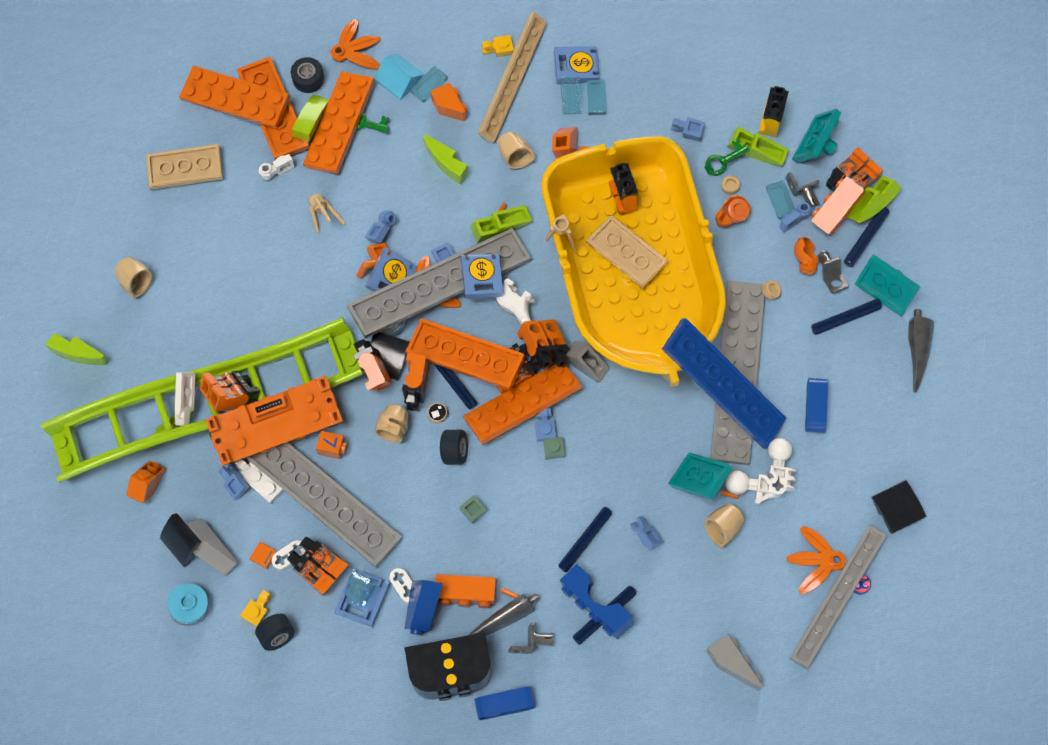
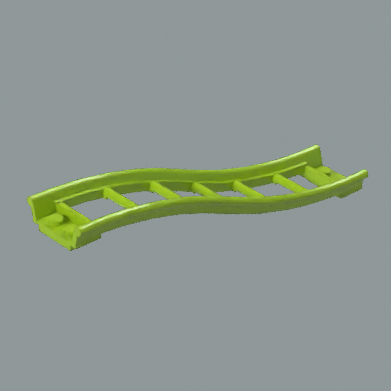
(61, 427)

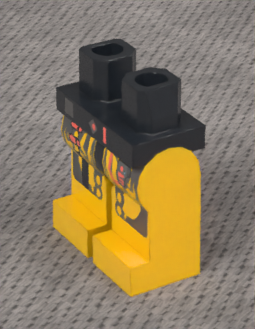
(773, 111)

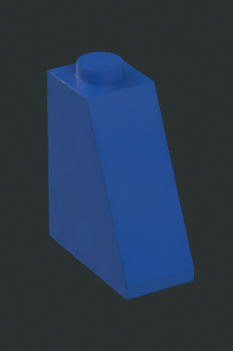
(422, 605)

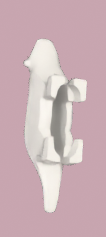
(514, 303)

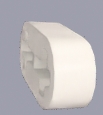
(283, 553)
(397, 586)

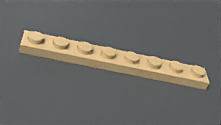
(512, 77)

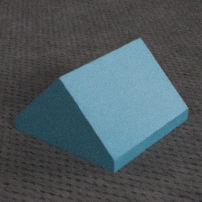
(397, 75)

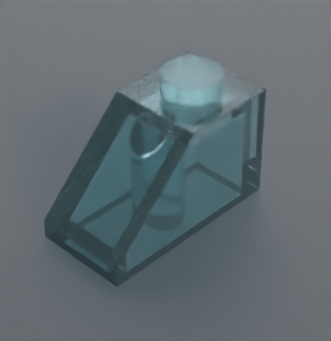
(358, 589)

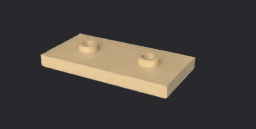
(184, 166)
(627, 251)

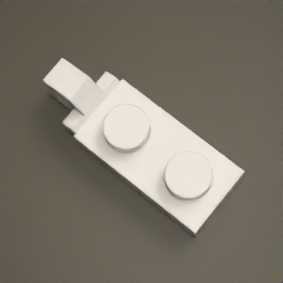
(184, 397)
(259, 481)

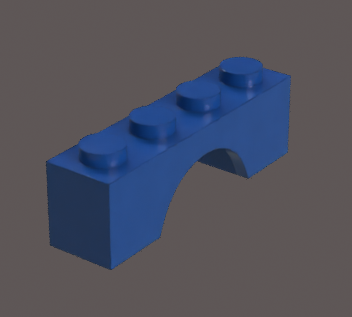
(613, 618)

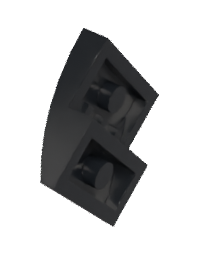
(391, 353)
(898, 506)
(179, 539)

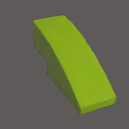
(309, 118)
(759, 147)
(446, 159)
(875, 199)
(500, 222)
(75, 350)

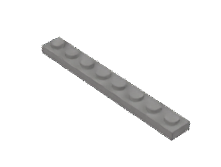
(838, 597)

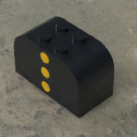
(449, 667)

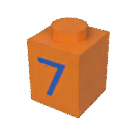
(331, 445)

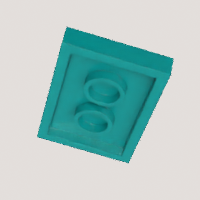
(818, 137)
(887, 285)
(700, 476)

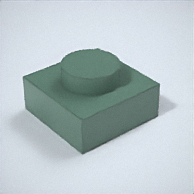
(554, 448)
(473, 509)

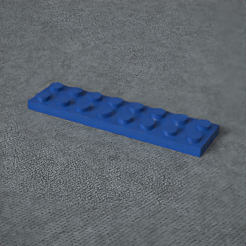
(723, 382)

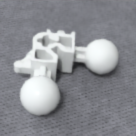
(780, 451)

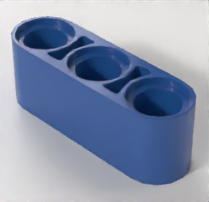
(816, 405)
(504, 703)

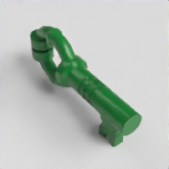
(381, 126)
(725, 159)

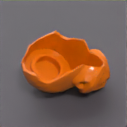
(734, 210)
(805, 255)

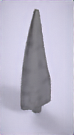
(920, 339)
(507, 615)

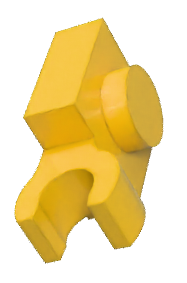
(500, 45)
(255, 611)

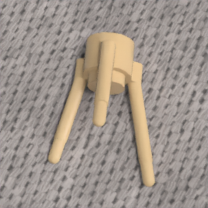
(319, 205)
(561, 227)

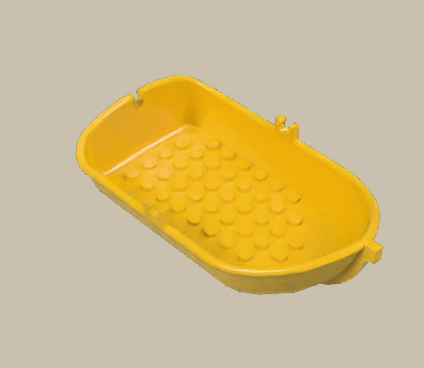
(607, 306)

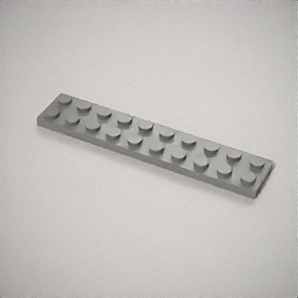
(430, 285)
(741, 347)
(327, 502)

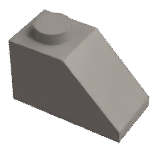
(586, 360)

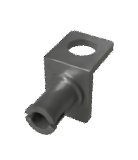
(806, 190)
(832, 271)
(533, 639)

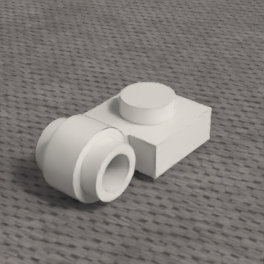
(280, 166)

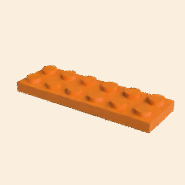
(234, 97)
(339, 122)
(280, 139)
(466, 354)
(521, 402)

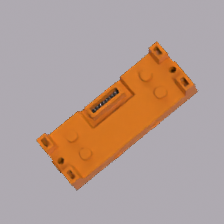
(274, 420)

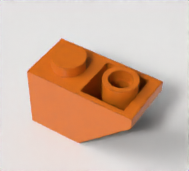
(447, 102)
(564, 141)
(145, 481)

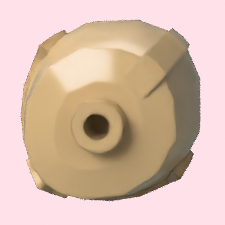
(512, 147)
(131, 274)
(392, 423)
(724, 520)

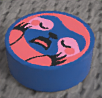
(863, 585)

